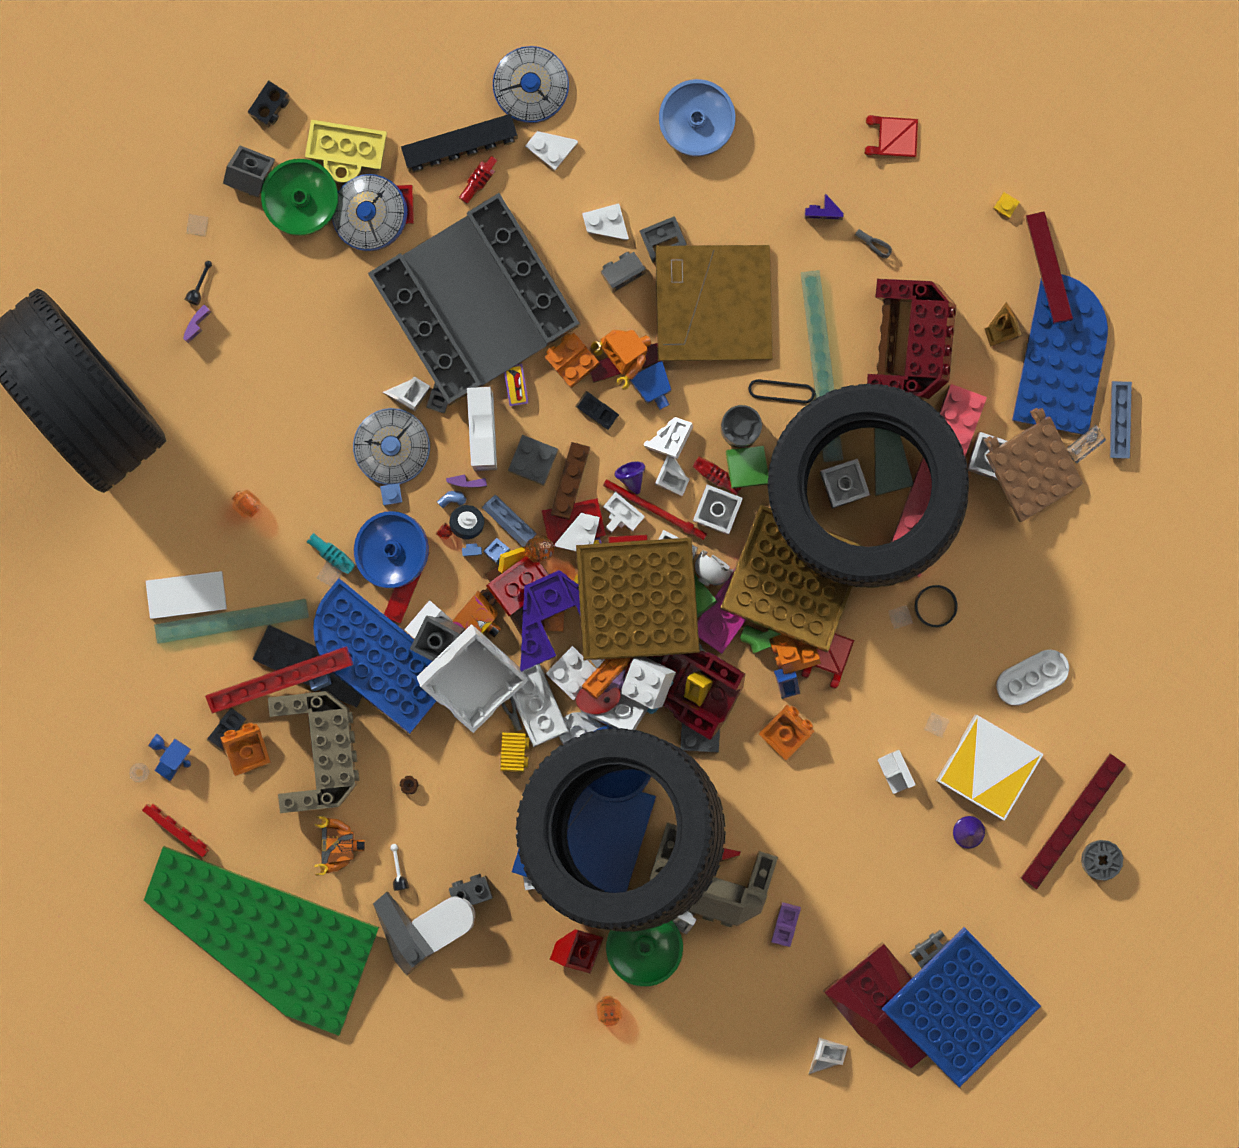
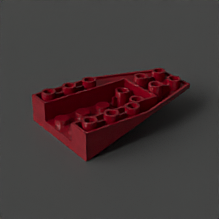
(863, 995)

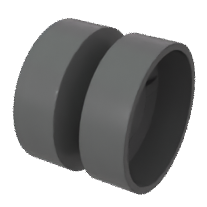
(741, 426)

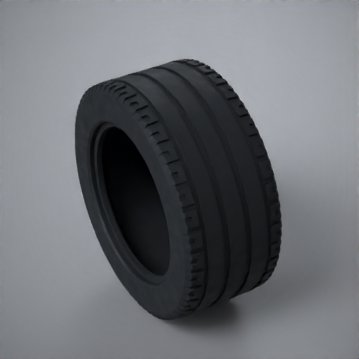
(73, 393)
(854, 409)
(545, 820)

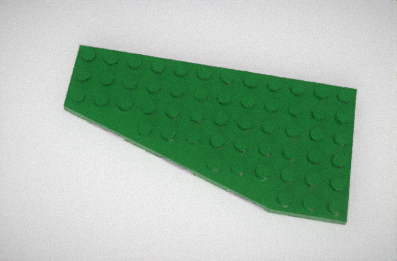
(275, 942)

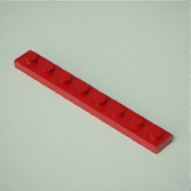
(279, 679)

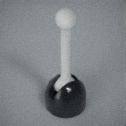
(399, 882)

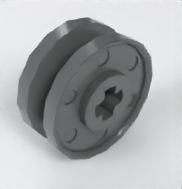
(1113, 860)

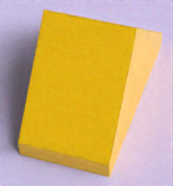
(697, 687)

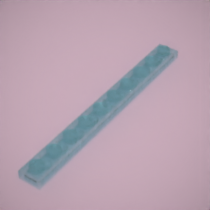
(819, 348)

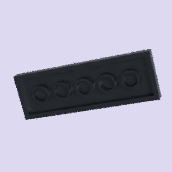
(283, 650)

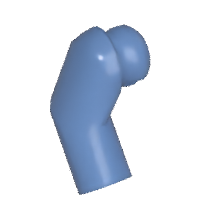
(452, 496)

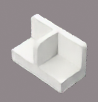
(896, 771)

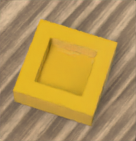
(1006, 205)

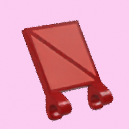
(896, 136)
(833, 660)

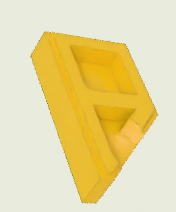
(510, 558)

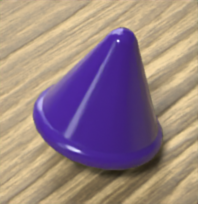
(631, 475)
(968, 832)

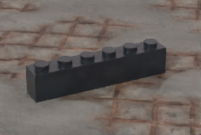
(459, 142)

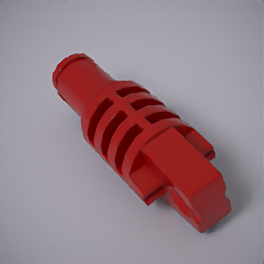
(478, 179)
(714, 474)

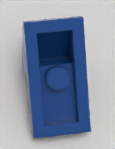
(172, 759)

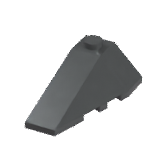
(403, 938)

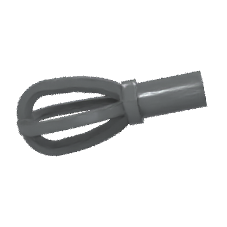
(869, 239)
(513, 716)

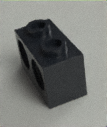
(264, 102)

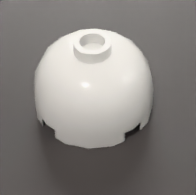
(712, 569)

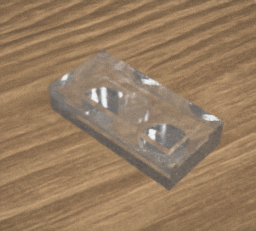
(1086, 444)

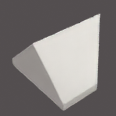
(409, 393)
(672, 477)
(827, 1055)

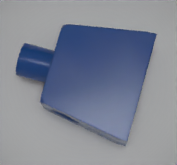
(653, 385)

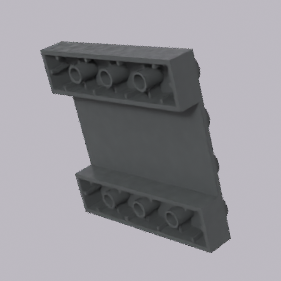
(474, 299)

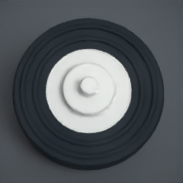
(466, 522)

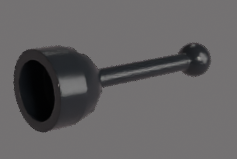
(194, 296)

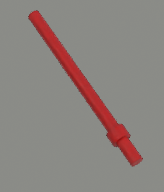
(687, 527)

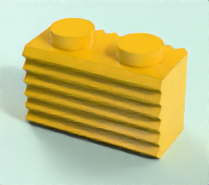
(513, 752)

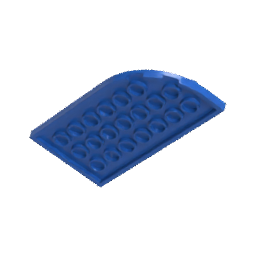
(1063, 361)
(381, 655)

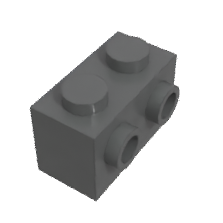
(474, 891)

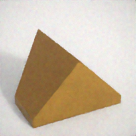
(1003, 327)

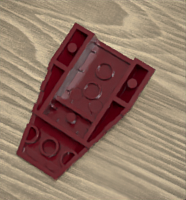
(720, 699)

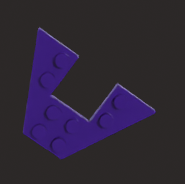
(543, 600)

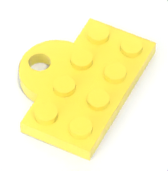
(345, 148)

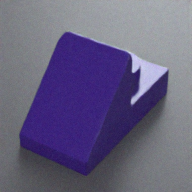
(830, 210)

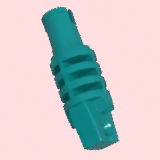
(332, 554)

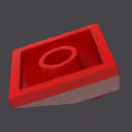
(577, 950)

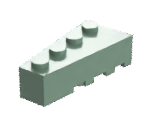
(890, 463)

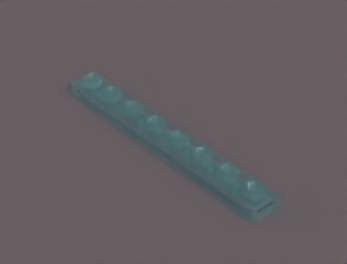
(231, 621)

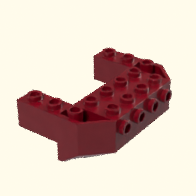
(928, 338)

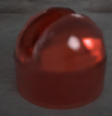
(444, 532)

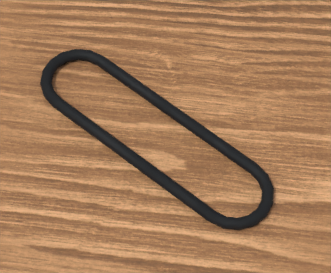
(782, 383)

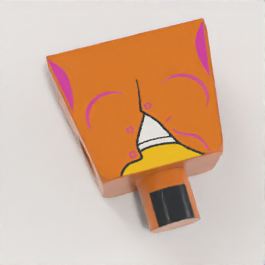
(479, 614)

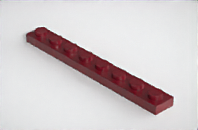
(1073, 821)

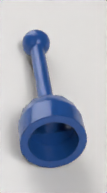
(158, 743)

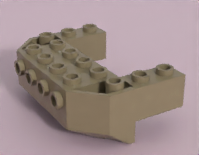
(331, 750)
(723, 899)

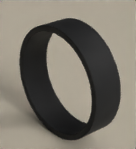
(955, 606)

